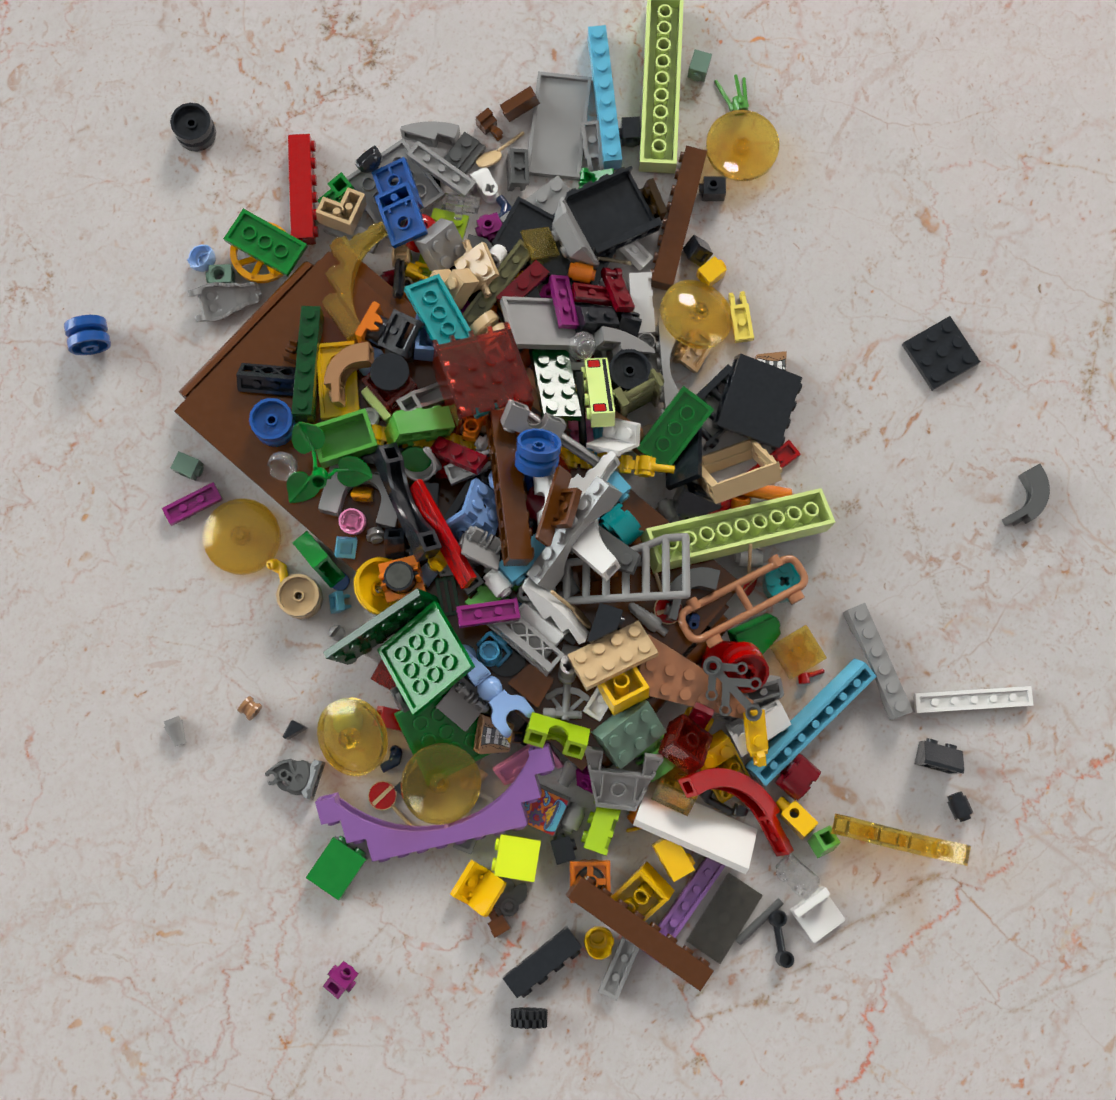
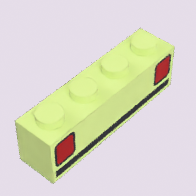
(599, 392)

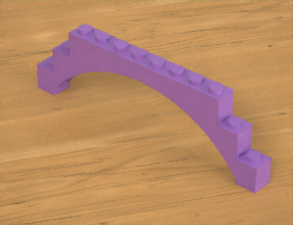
(393, 839)

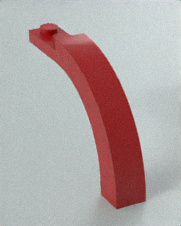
(750, 793)

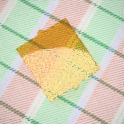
(539, 243)

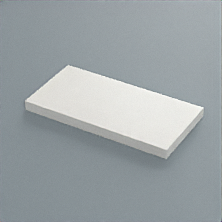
(701, 831)

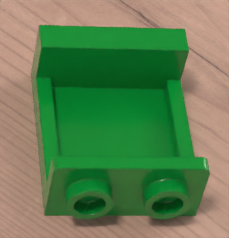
(337, 867)

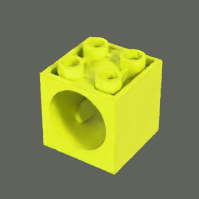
(516, 857)

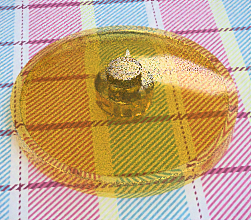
(742, 145)
(696, 314)
(241, 536)
(352, 736)
(440, 783)

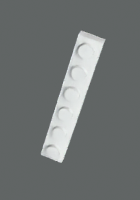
(973, 699)

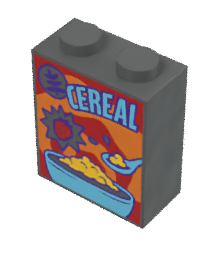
(547, 811)

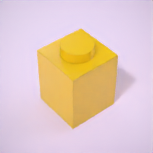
(711, 271)

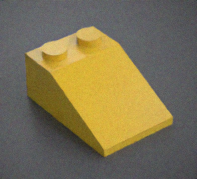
(624, 690)
(644, 891)

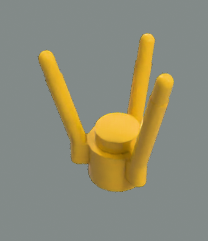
(415, 272)

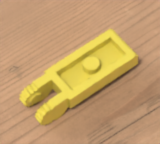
(741, 319)

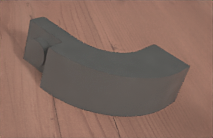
(1037, 495)
(700, 578)

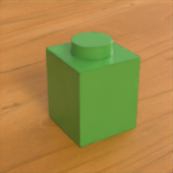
(823, 842)

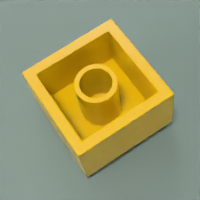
(673, 859)

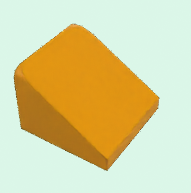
(362, 494)

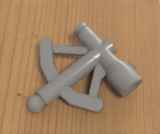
(565, 712)

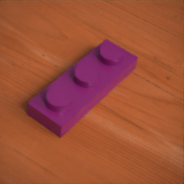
(563, 302)
(192, 503)
(488, 613)

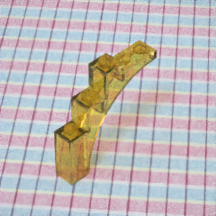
(342, 277)
(901, 840)

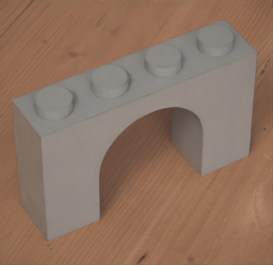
(335, 494)

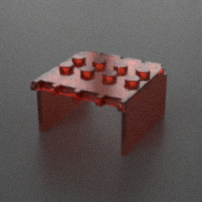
(480, 373)

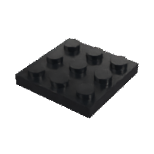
(941, 353)

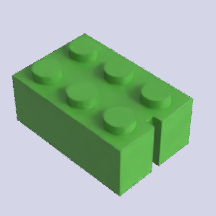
(346, 436)

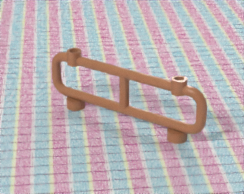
(713, 636)

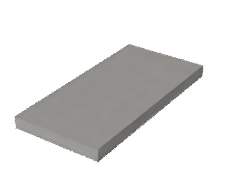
(556, 127)
(536, 323)

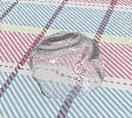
(582, 346)
(282, 465)

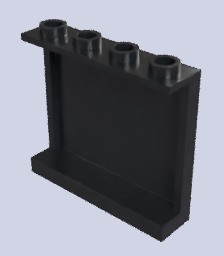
(612, 212)
(758, 401)

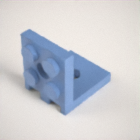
(474, 512)

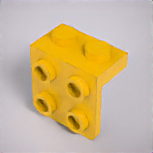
(478, 888)

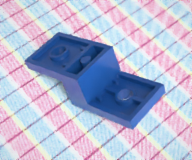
(399, 202)

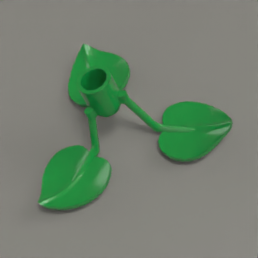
(302, 487)

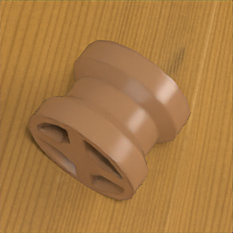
(249, 708)

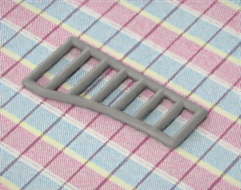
(626, 596)

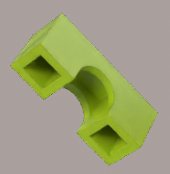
(571, 736)

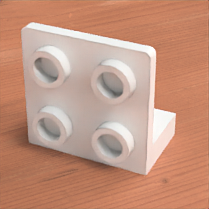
(617, 438)
(818, 914)

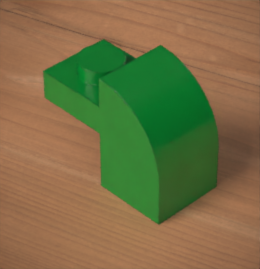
(338, 188)

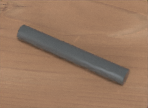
(759, 921)

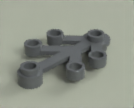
(730, 685)

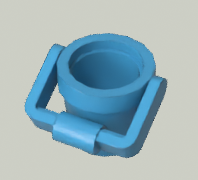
(490, 652)

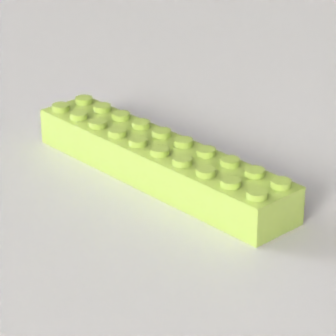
(661, 86)
(734, 529)

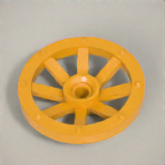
(253, 277)

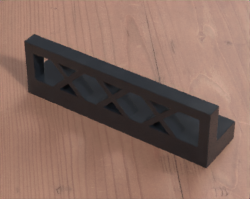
(268, 383)

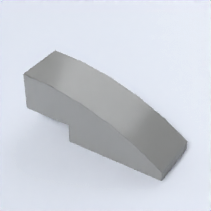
(431, 133)
(619, 340)

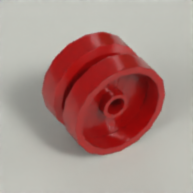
(753, 657)

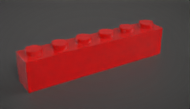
(302, 188)

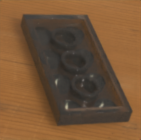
(724, 918)

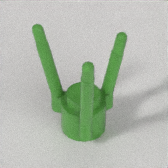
(740, 101)

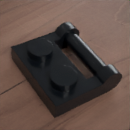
(395, 332)

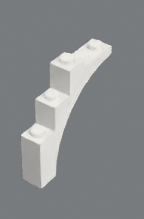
(590, 544)

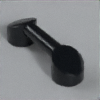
(736, 811)
(777, 920)

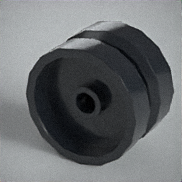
(193, 126)
(629, 369)

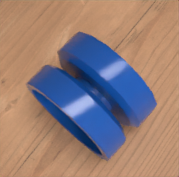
(87, 335)
(271, 411)
(537, 452)

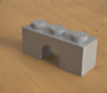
(516, 415)

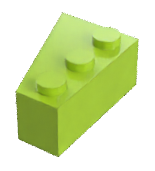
(601, 829)

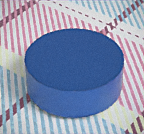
(343, 584)

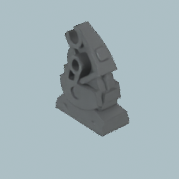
(299, 775)

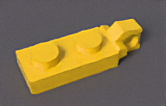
(756, 738)

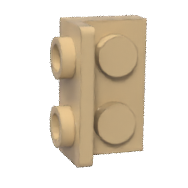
(690, 357)

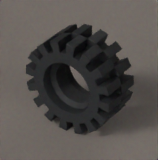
(529, 1018)

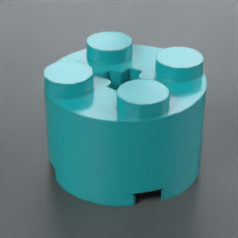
(621, 525)
(772, 579)

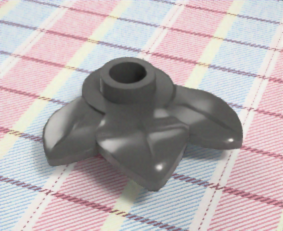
(512, 894)

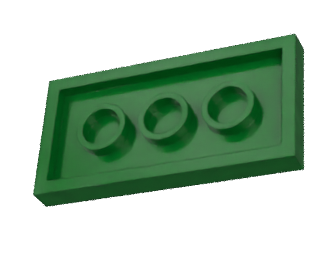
(265, 242)
(675, 427)

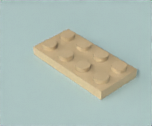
(612, 655)

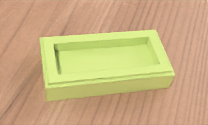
(374, 403)

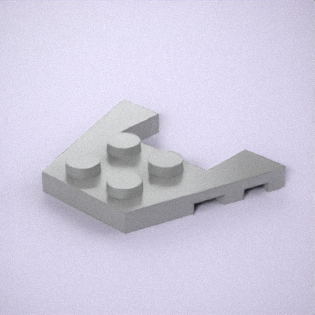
(620, 787)

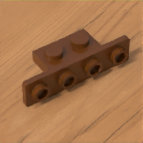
(559, 507)

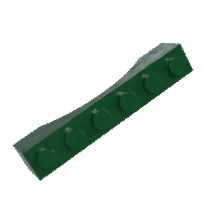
(309, 339)

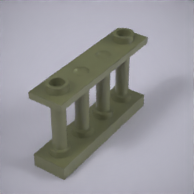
(642, 394)

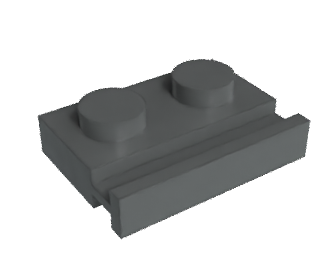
(465, 152)

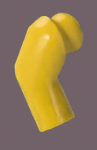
(278, 567)

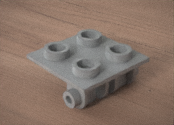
(480, 549)
(463, 704)

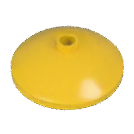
(364, 586)

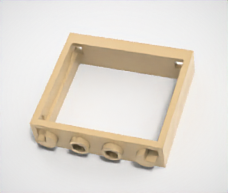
(743, 483)

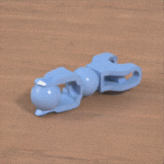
(491, 689)

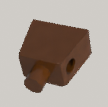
(532, 684)

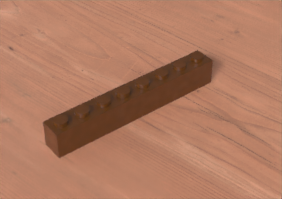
(678, 219)
(509, 494)
(640, 933)

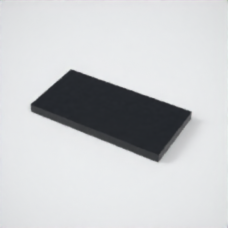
(528, 216)

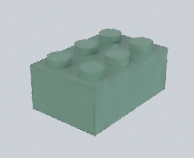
(629, 733)

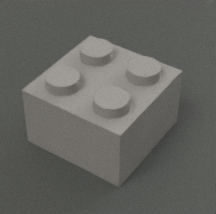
(440, 245)

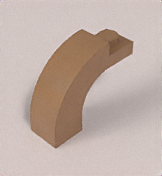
(342, 366)

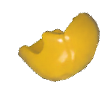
(599, 942)

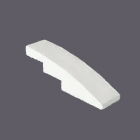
(550, 606)

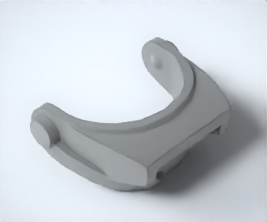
(429, 472)

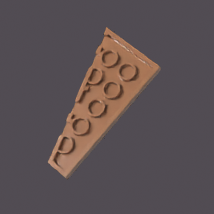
(682, 681)

